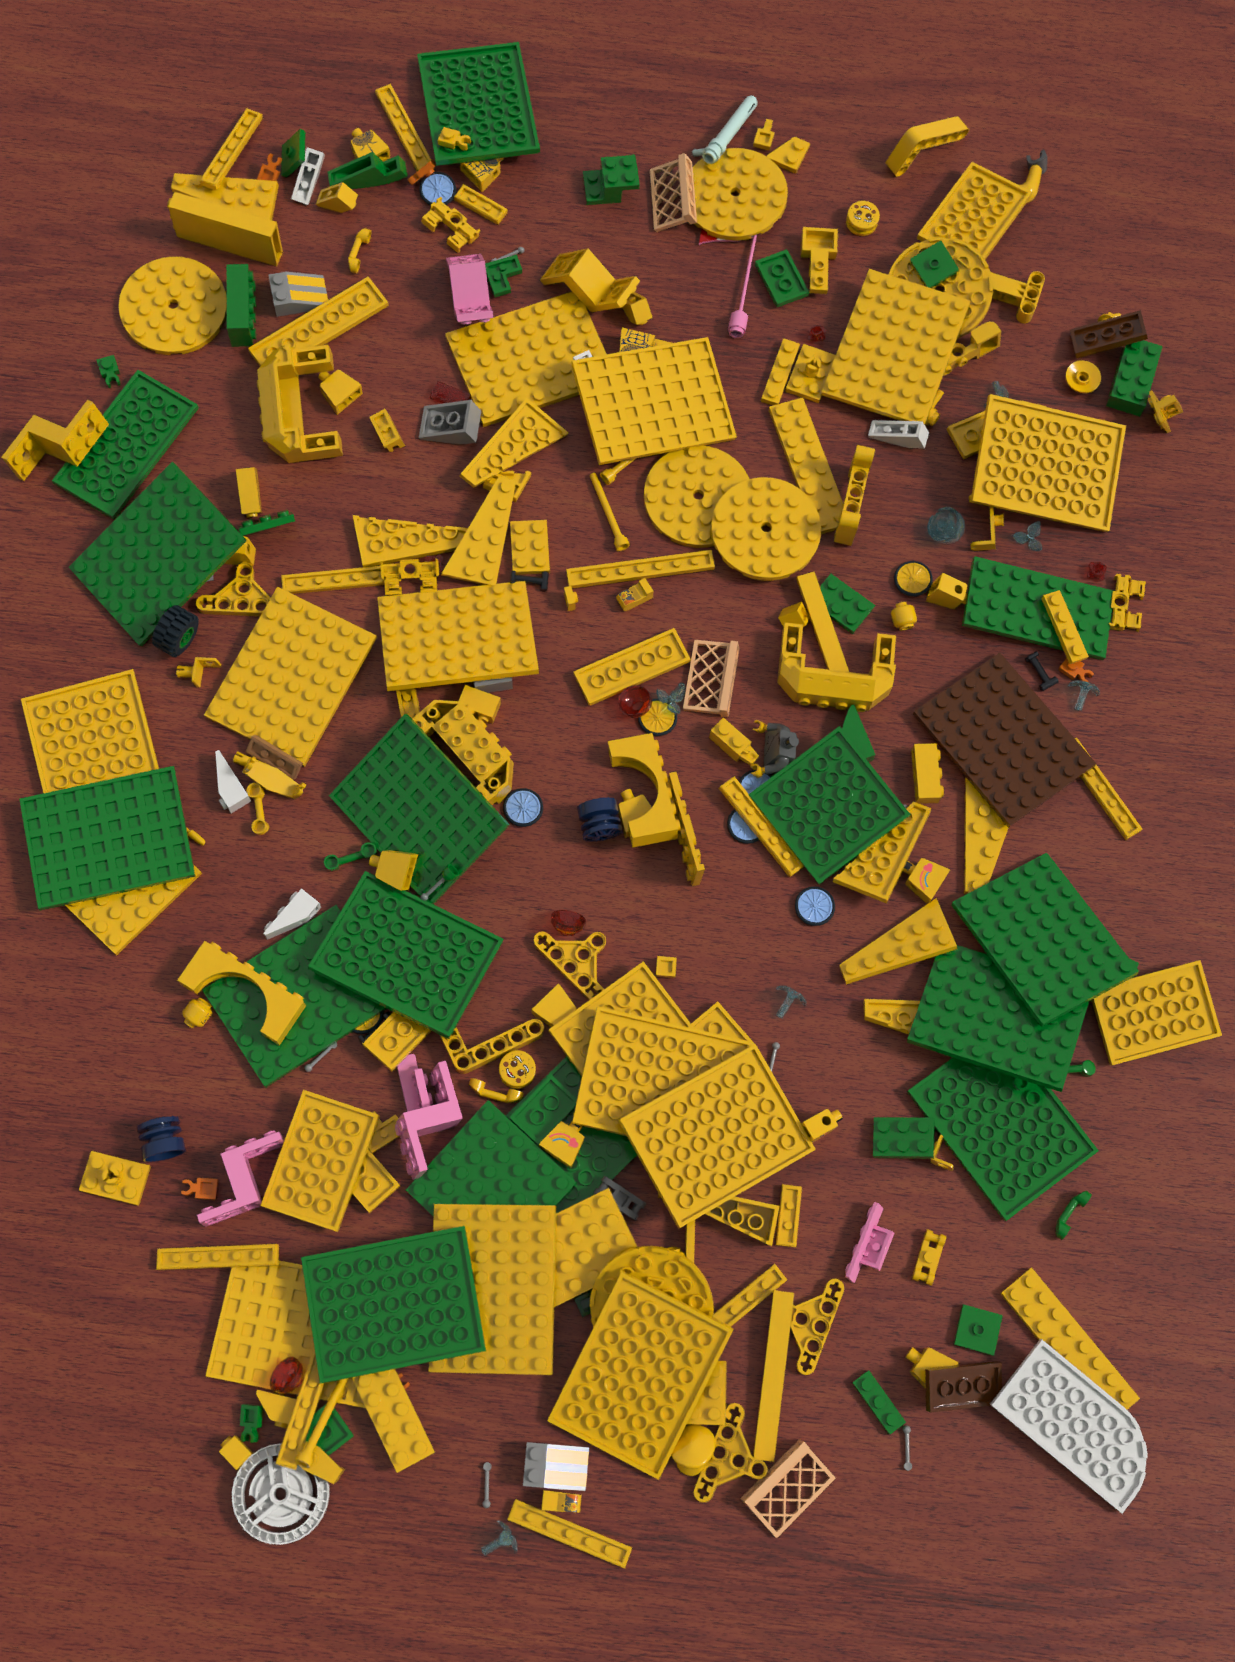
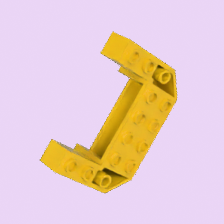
(282, 404)
(831, 686)
(471, 744)

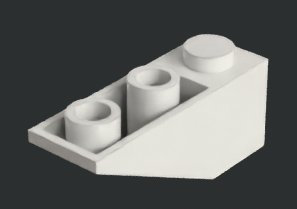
(297, 913)

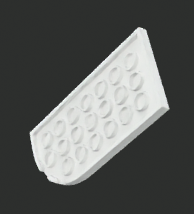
(1076, 1424)

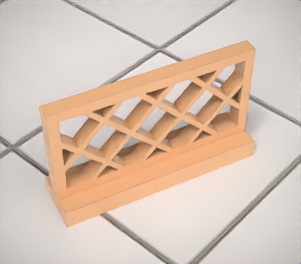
(684, 190)
(727, 682)
(775, 1475)

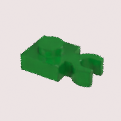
(109, 369)
(251, 1420)

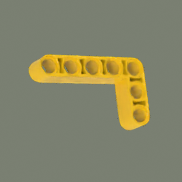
(924, 137)
(488, 1046)

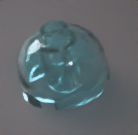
(946, 526)

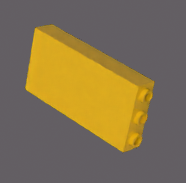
(225, 228)

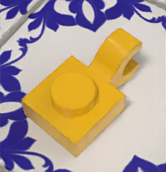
(764, 136)

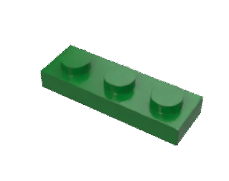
(878, 1402)

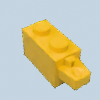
(733, 742)

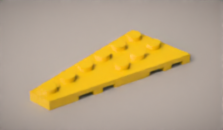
(244, 195)
(481, 548)

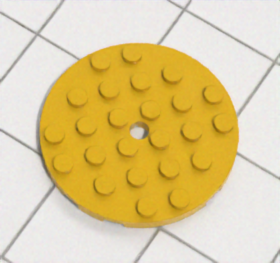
(760, 196)
(177, 280)
(970, 283)
(675, 481)
(763, 554)
(660, 1269)

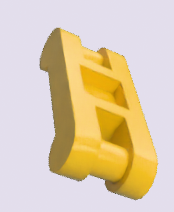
(928, 1257)

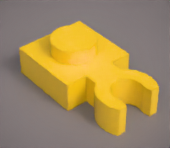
(451, 138)

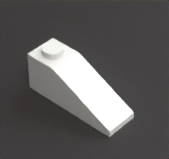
(308, 176)
(901, 433)
(230, 789)

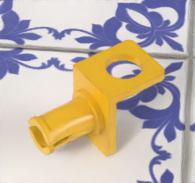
(196, 671)
(938, 1162)

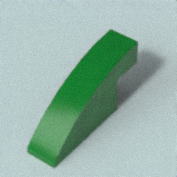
(368, 172)
(855, 731)

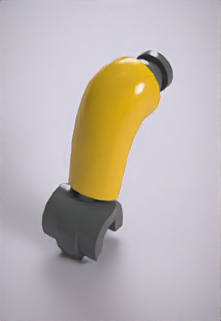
(1036, 169)

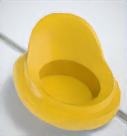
(694, 1449)

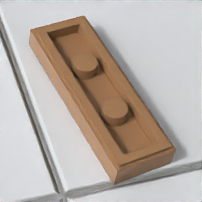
(273, 756)

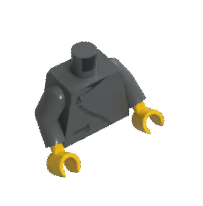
(778, 750)

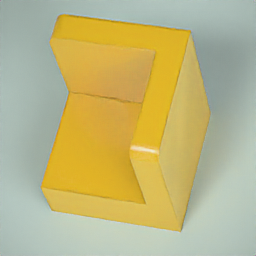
(794, 614)

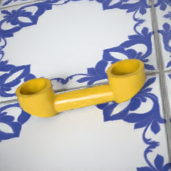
(362, 237)
(257, 793)
(511, 1097)

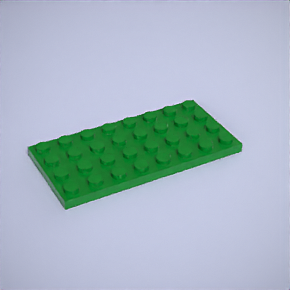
(139, 432)
(1010, 604)

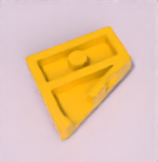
(790, 154)
(521, 481)

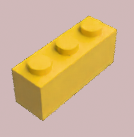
(926, 773)

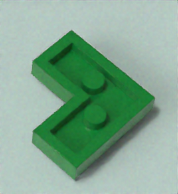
(499, 270)

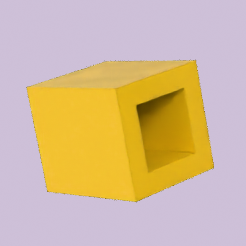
(235, 1451)

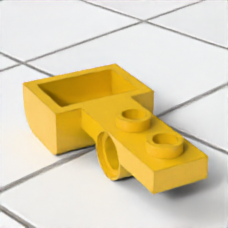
(819, 246)
(982, 341)

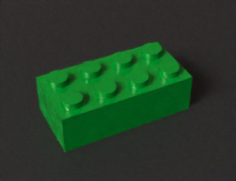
(240, 305)
(1134, 377)

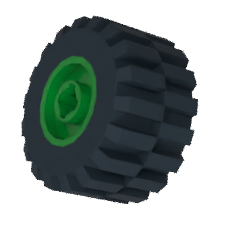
(175, 631)

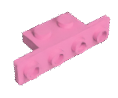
(413, 1084)
(872, 1244)

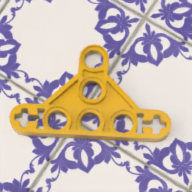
(233, 596)
(569, 951)
(807, 1332)
(734, 1446)

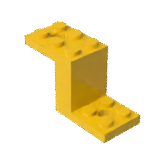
(590, 280)
(44, 437)

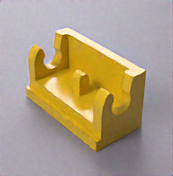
(386, 430)

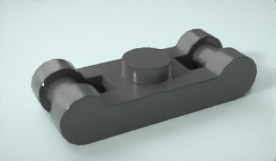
(622, 1198)

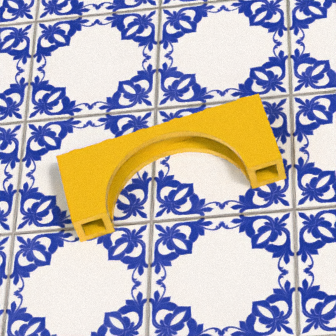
(642, 754)
(212, 964)

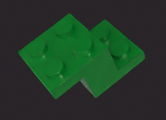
(615, 175)

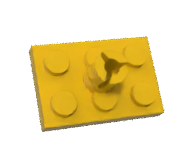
(810, 373)
(114, 1178)

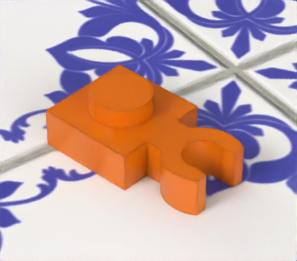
(426, 170)
(269, 171)
(1075, 670)
(204, 1189)

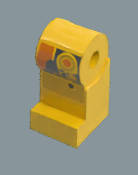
(635, 595)
(561, 1501)

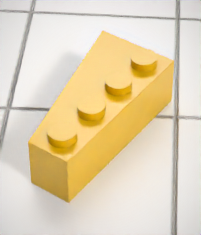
(749, 1217)

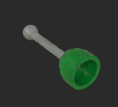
(449, 874)

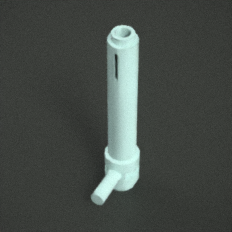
(718, 145)

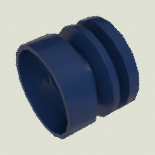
(599, 819)
(161, 1139)

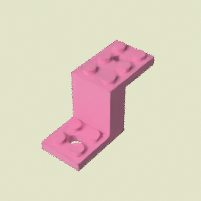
(469, 288)
(428, 1120)
(241, 1178)

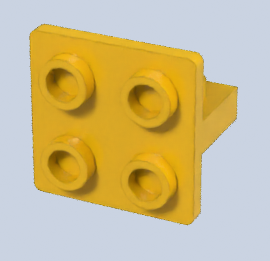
(1164, 409)

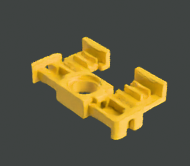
(462, 230)
(426, 570)
(1120, 615)

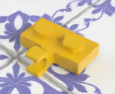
(383, 1133)

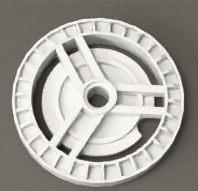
(271, 1509)

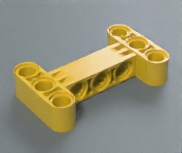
(1019, 293)
(858, 470)

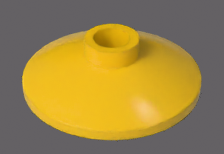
(1086, 371)

